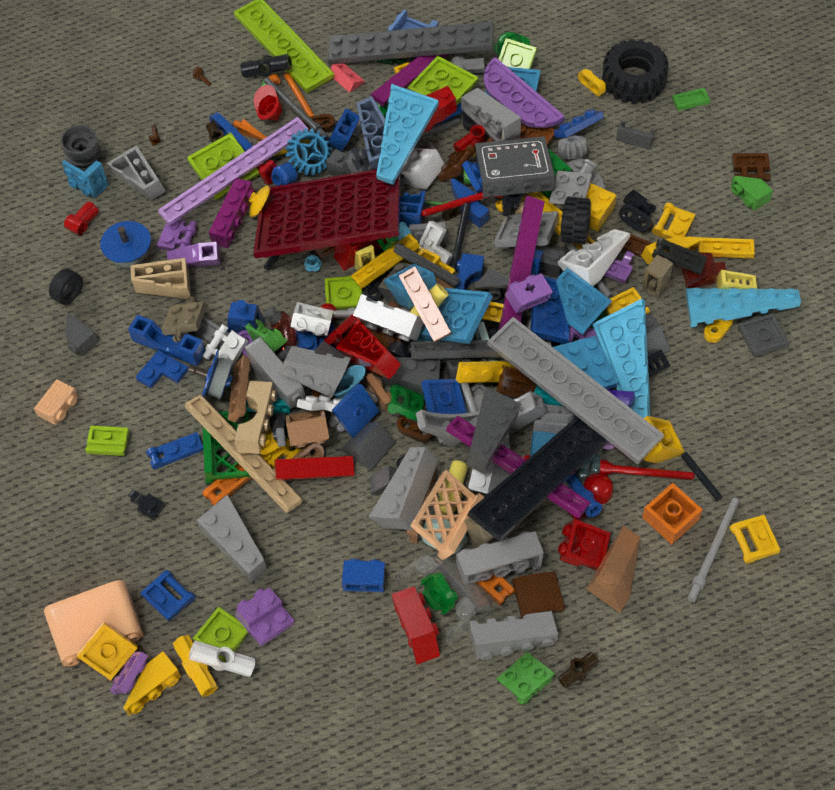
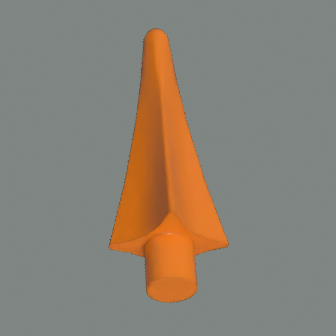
(247, 129)

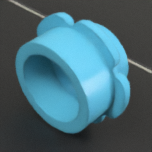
(312, 259)

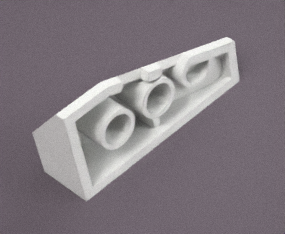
(595, 258)

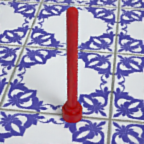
(452, 204)
(607, 468)

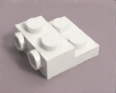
(311, 319)

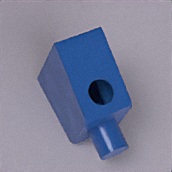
(242, 314)

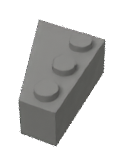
(314, 370)

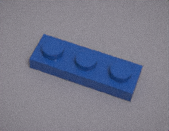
(578, 123)

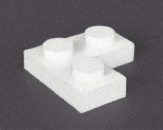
(431, 240)
(314, 403)

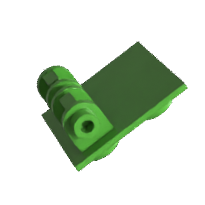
(526, 677)

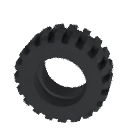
(638, 55)

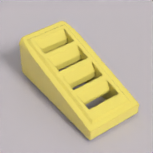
(364, 256)
(724, 280)

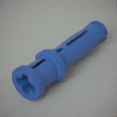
(577, 486)

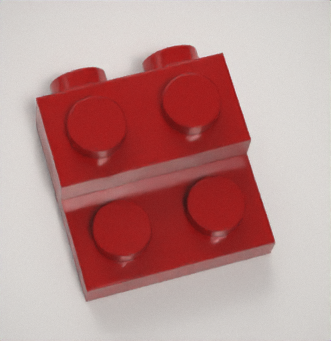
(583, 544)

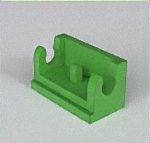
(272, 339)

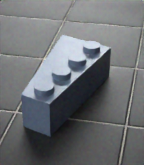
(373, 128)

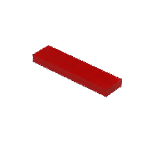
(314, 468)

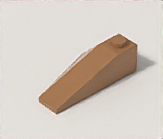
(615, 574)

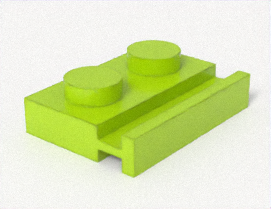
(107, 440)

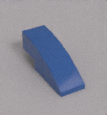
(478, 213)

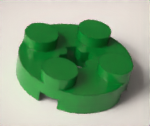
(438, 593)

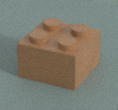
(307, 428)

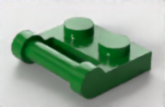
(411, 402)

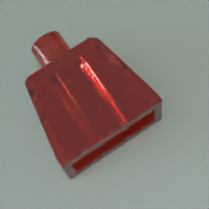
(708, 275)

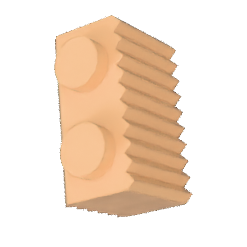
(56, 402)

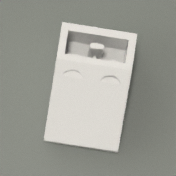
(422, 167)

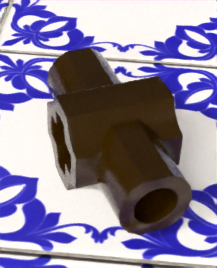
(214, 131)
(570, 675)

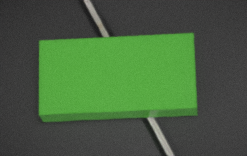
(691, 99)

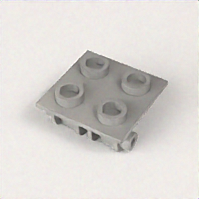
(571, 185)

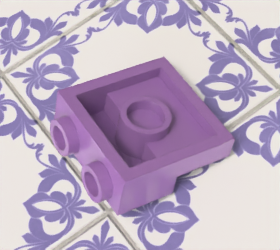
(263, 616)

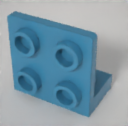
(90, 182)

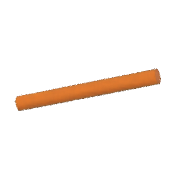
(298, 94)

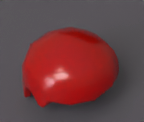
(600, 486)

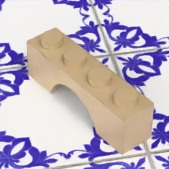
(251, 435)

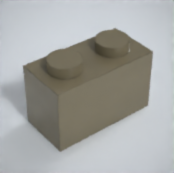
(657, 276)

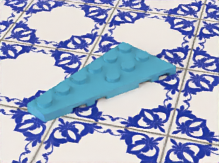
(403, 127)

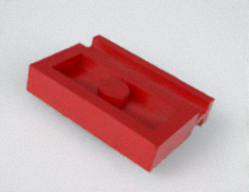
(336, 335)

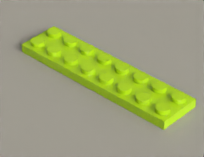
(280, 39)

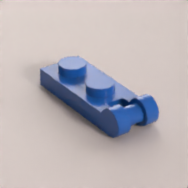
(175, 450)

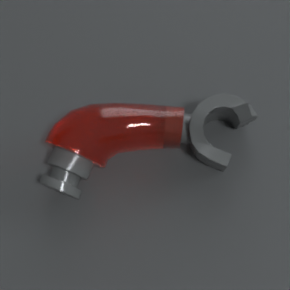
(282, 322)

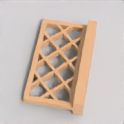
(458, 527)

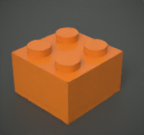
(672, 513)

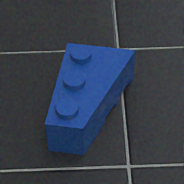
(411, 208)

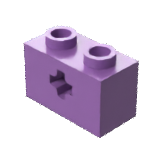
(528, 293)

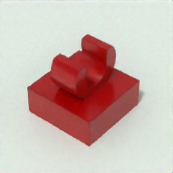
(265, 171)

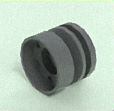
(80, 146)

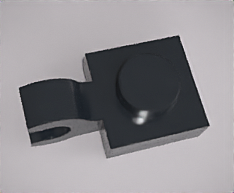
(148, 506)

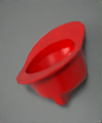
(267, 103)

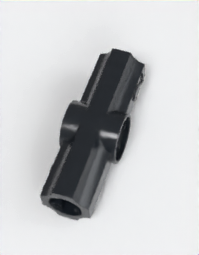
(257, 67)

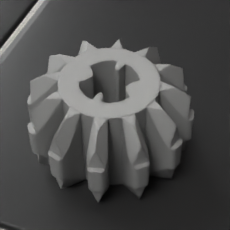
(572, 147)

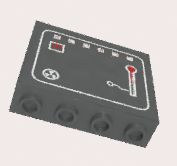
(514, 166)

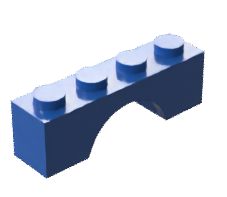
(470, 270)
(150, 335)

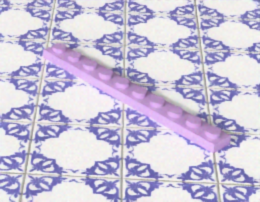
(225, 176)

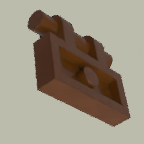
(751, 163)

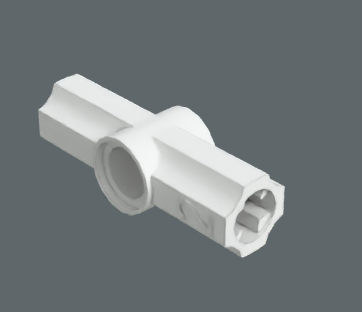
(234, 663)

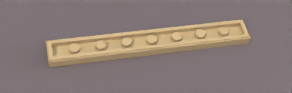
(252, 463)

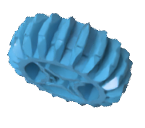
(294, 147)

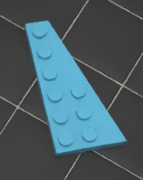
(735, 303)
(625, 347)

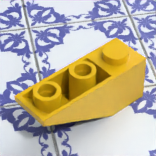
(154, 678)

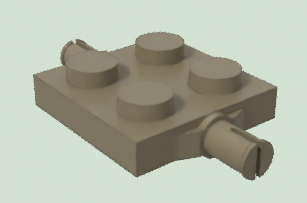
(183, 318)

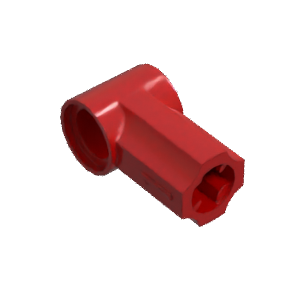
(476, 135)
(79, 222)

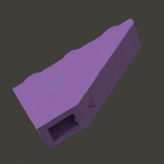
(198, 254)

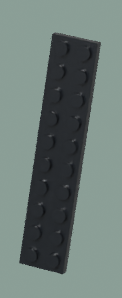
(537, 478)

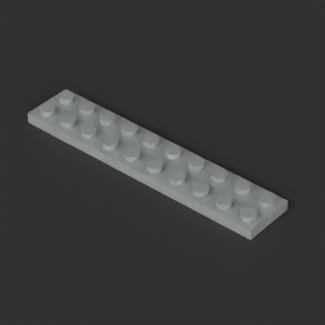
(576, 390)

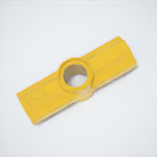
(196, 671)

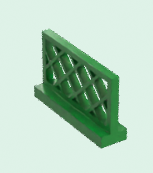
(210, 455)

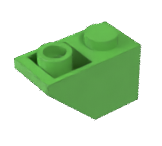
(752, 191)

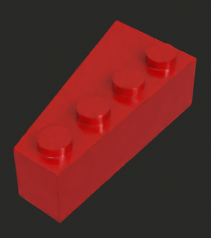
(446, 106)
(368, 351)

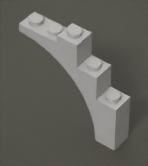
(436, 423)

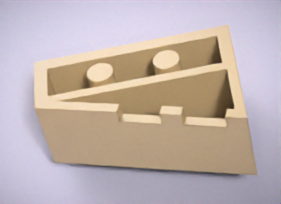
(162, 278)

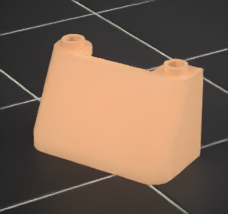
(79, 616)

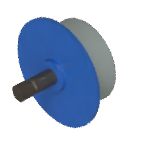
(126, 243)
(216, 377)

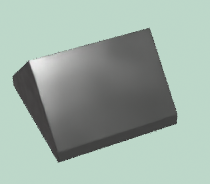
(493, 283)
(369, 445)

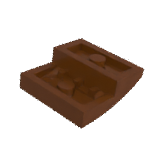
(538, 593)

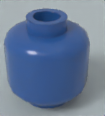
(284, 174)

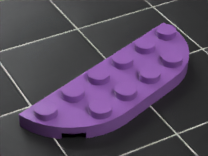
(519, 97)

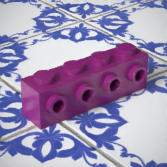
(231, 213)

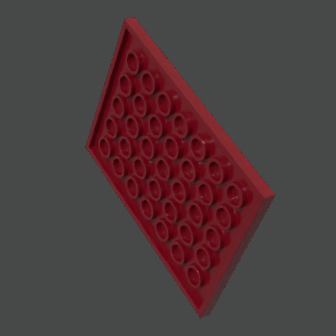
(327, 214)

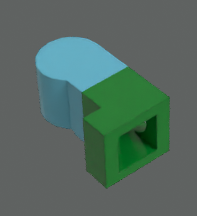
(403, 231)

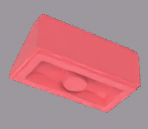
(346, 77)

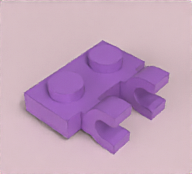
(620, 270)

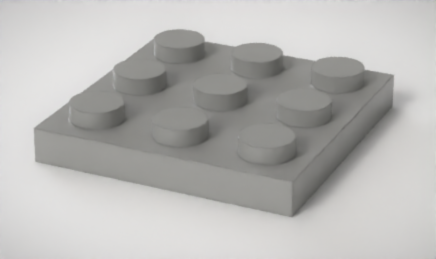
(509, 230)

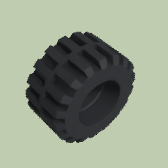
(575, 220)

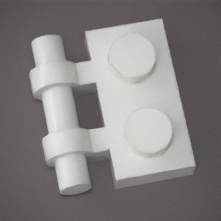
(231, 348)

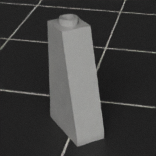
(267, 368)

